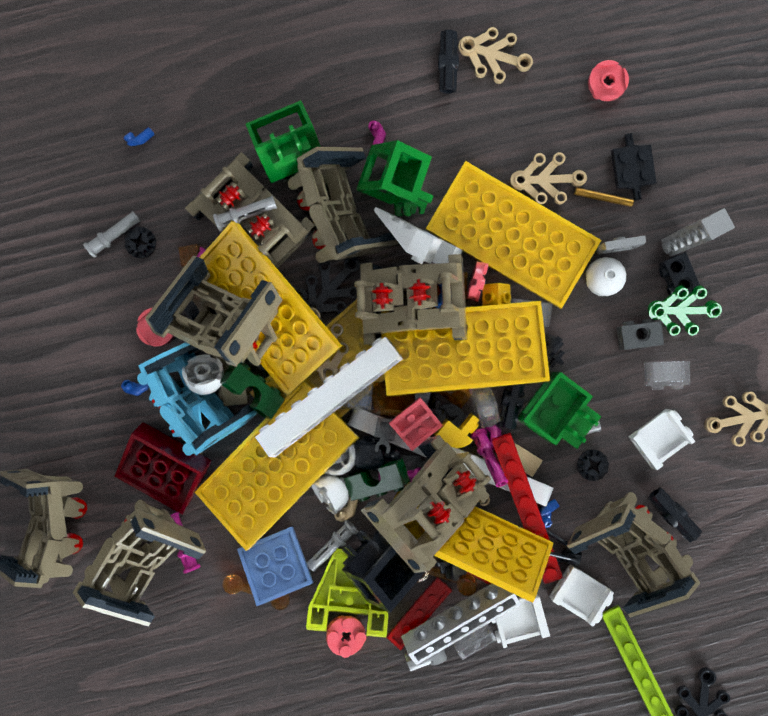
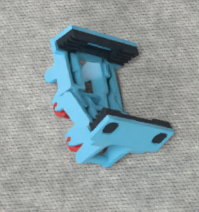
(186, 418)

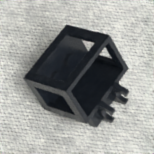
(378, 571)

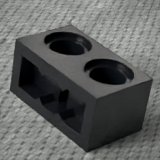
(684, 273)

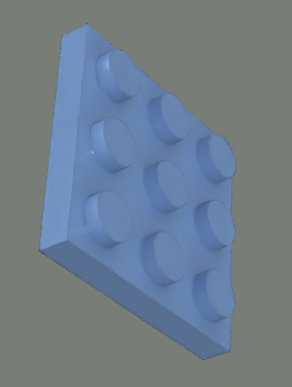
(275, 566)

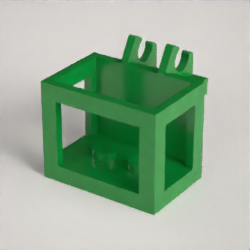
(281, 152)
(401, 177)
(560, 411)

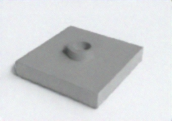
(620, 244)

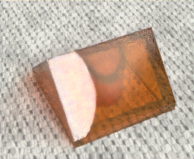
(389, 405)

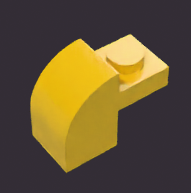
(456, 436)

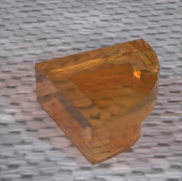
(187, 252)

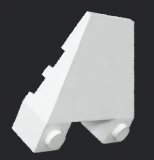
(416, 241)

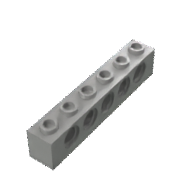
(698, 233)
(458, 622)

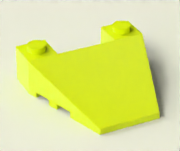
(340, 595)

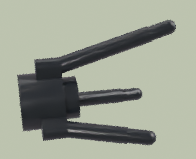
(567, 556)

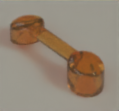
(466, 584)
(238, 585)

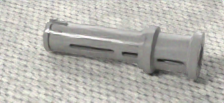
(237, 215)
(104, 239)
(338, 539)

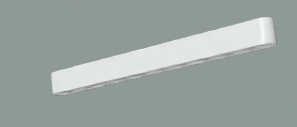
(367, 422)

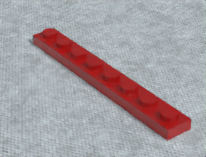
(524, 498)

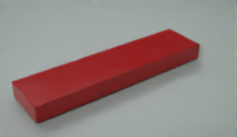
(419, 611)

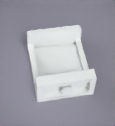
(661, 438)
(582, 595)
(522, 622)

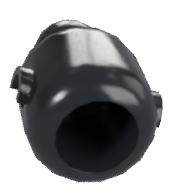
(368, 459)

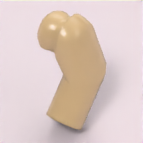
(347, 512)

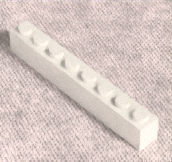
(329, 397)

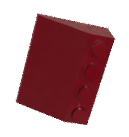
(161, 468)

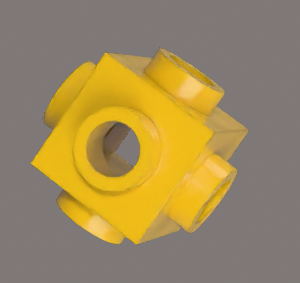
(496, 294)

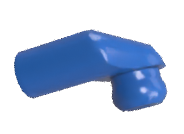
(140, 139)
(133, 388)

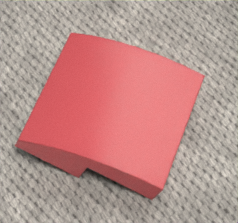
(415, 424)

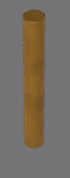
(603, 197)

